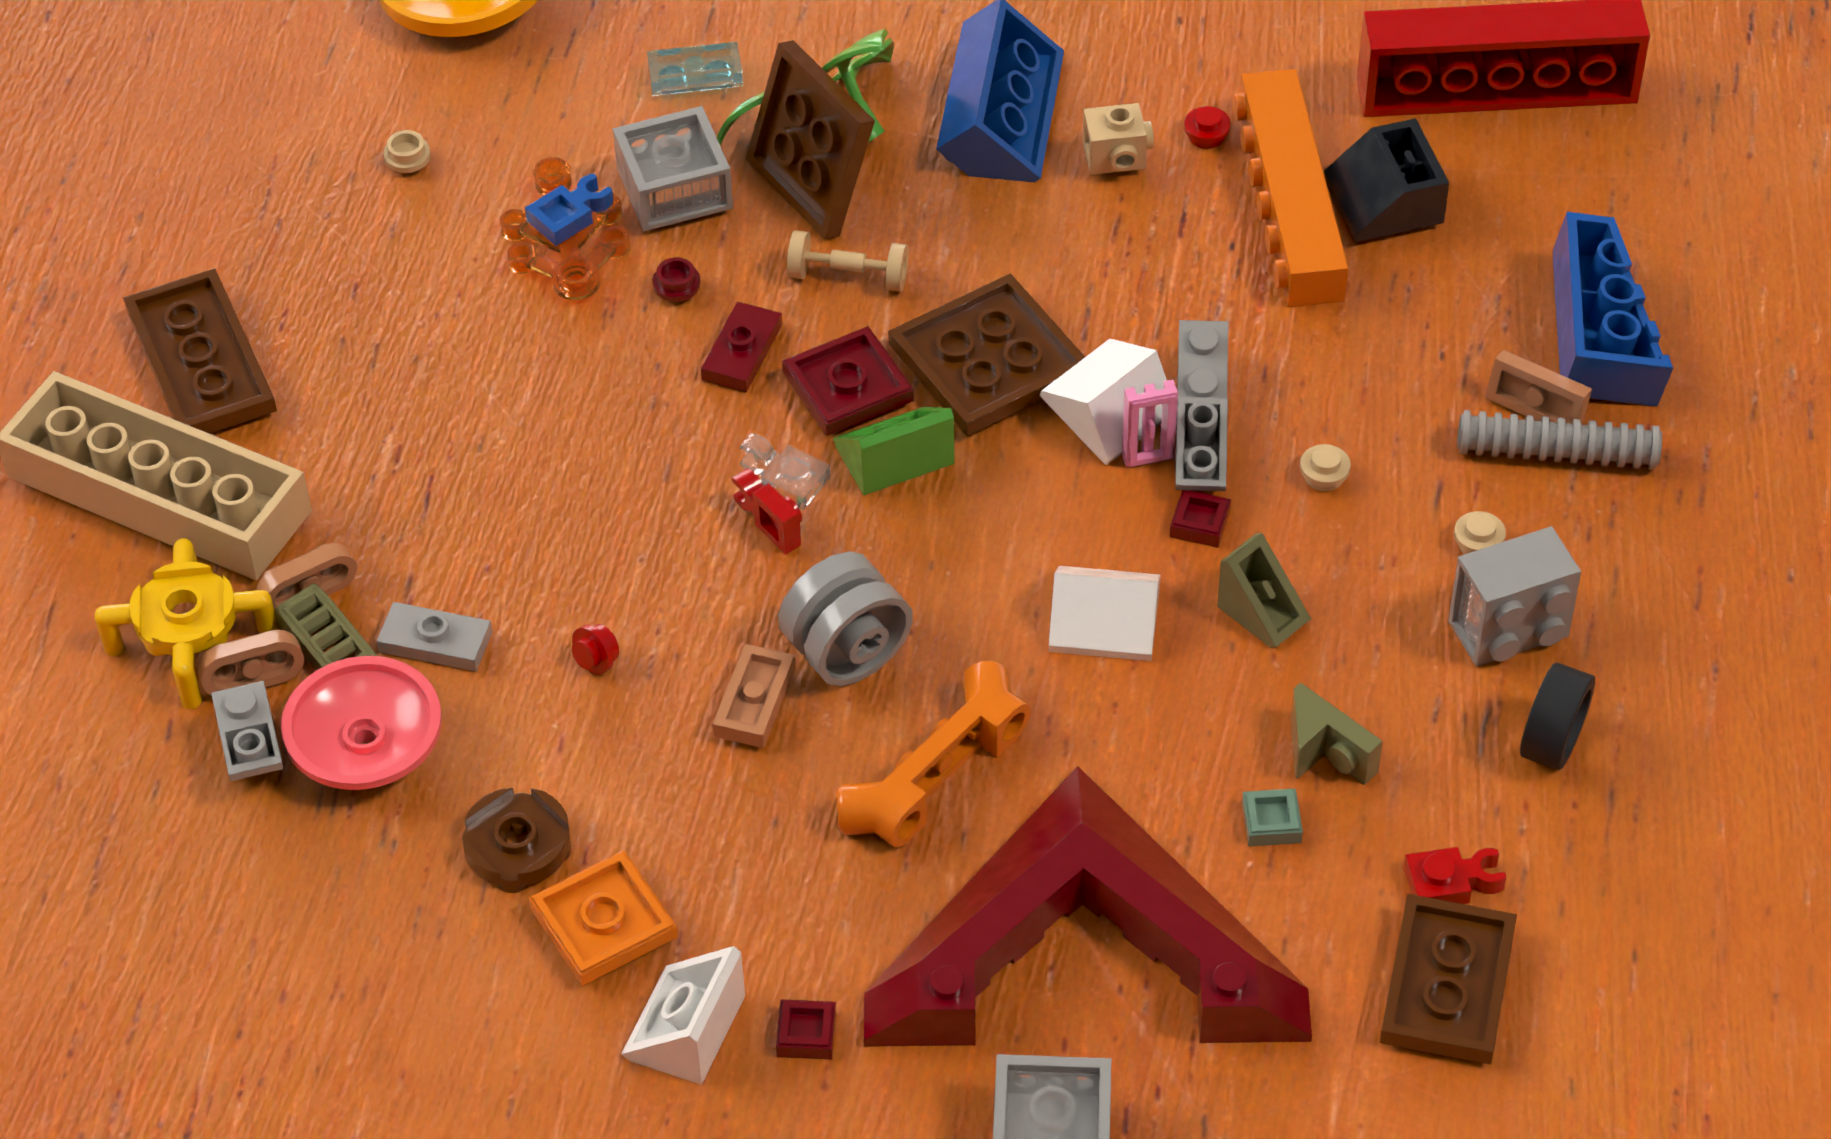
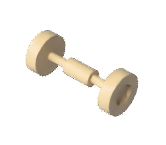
(800, 255)

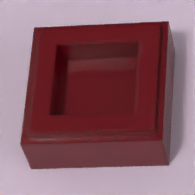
(1200, 518)
(806, 1029)

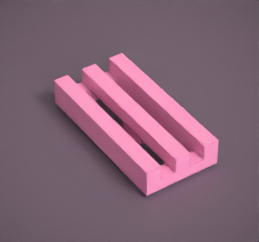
(1148, 400)

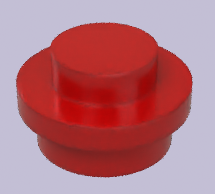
(1207, 126)
(594, 648)

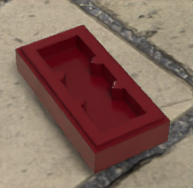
(741, 346)

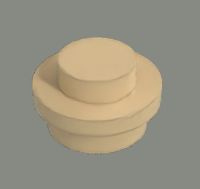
(406, 152)
(1325, 467)
(1478, 531)

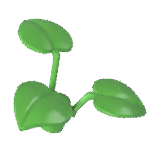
(873, 50)

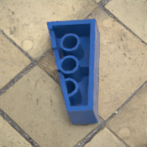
(1602, 316)

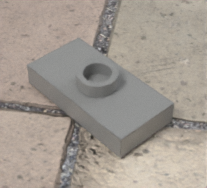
(434, 636)

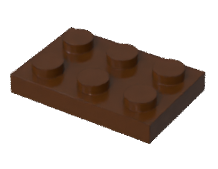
(1448, 979)

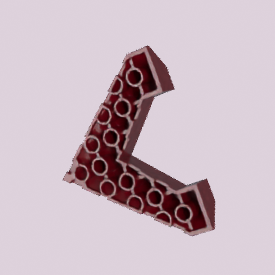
(1092, 855)

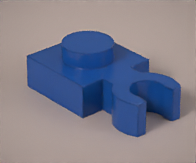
(566, 212)

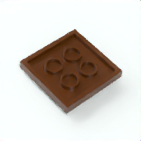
(809, 139)
(985, 353)

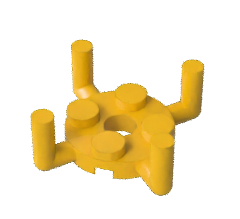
(188, 632)

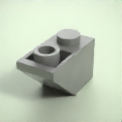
(247, 731)

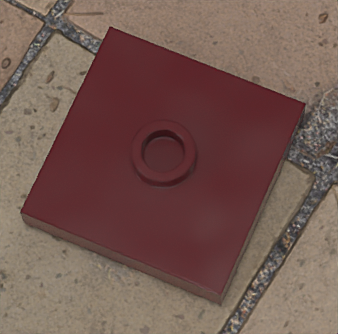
(847, 381)

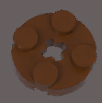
(521, 863)

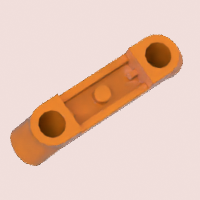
(898, 804)

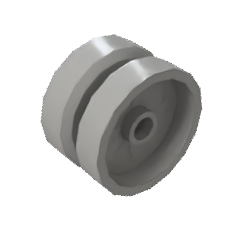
(845, 618)

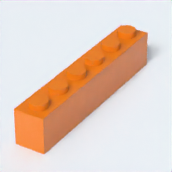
(1291, 188)

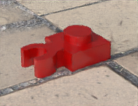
(773, 514)
(1450, 878)

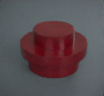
(676, 280)

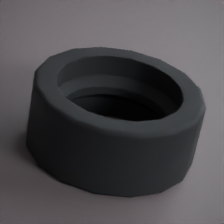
(1557, 716)

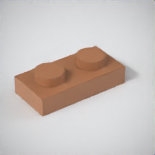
(1536, 390)
(754, 695)

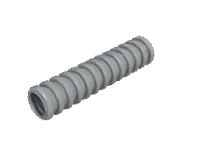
(1559, 440)

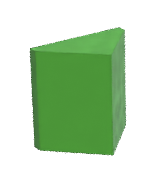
(898, 448)

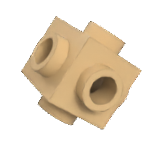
(1116, 138)

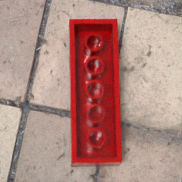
(1502, 57)

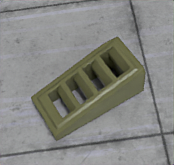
(311, 611)

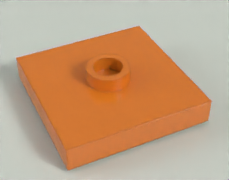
(603, 917)

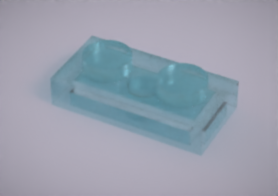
(695, 68)

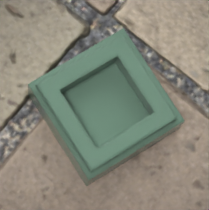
(1272, 817)

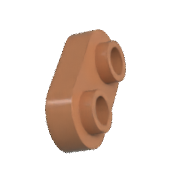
(326, 565)
(251, 661)

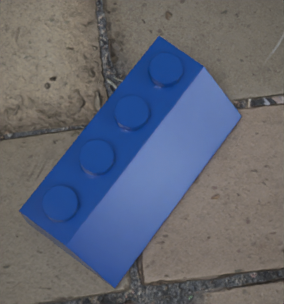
(1000, 96)

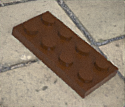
(200, 353)

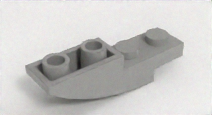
(1202, 406)

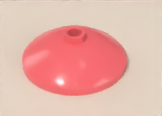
(356, 704)

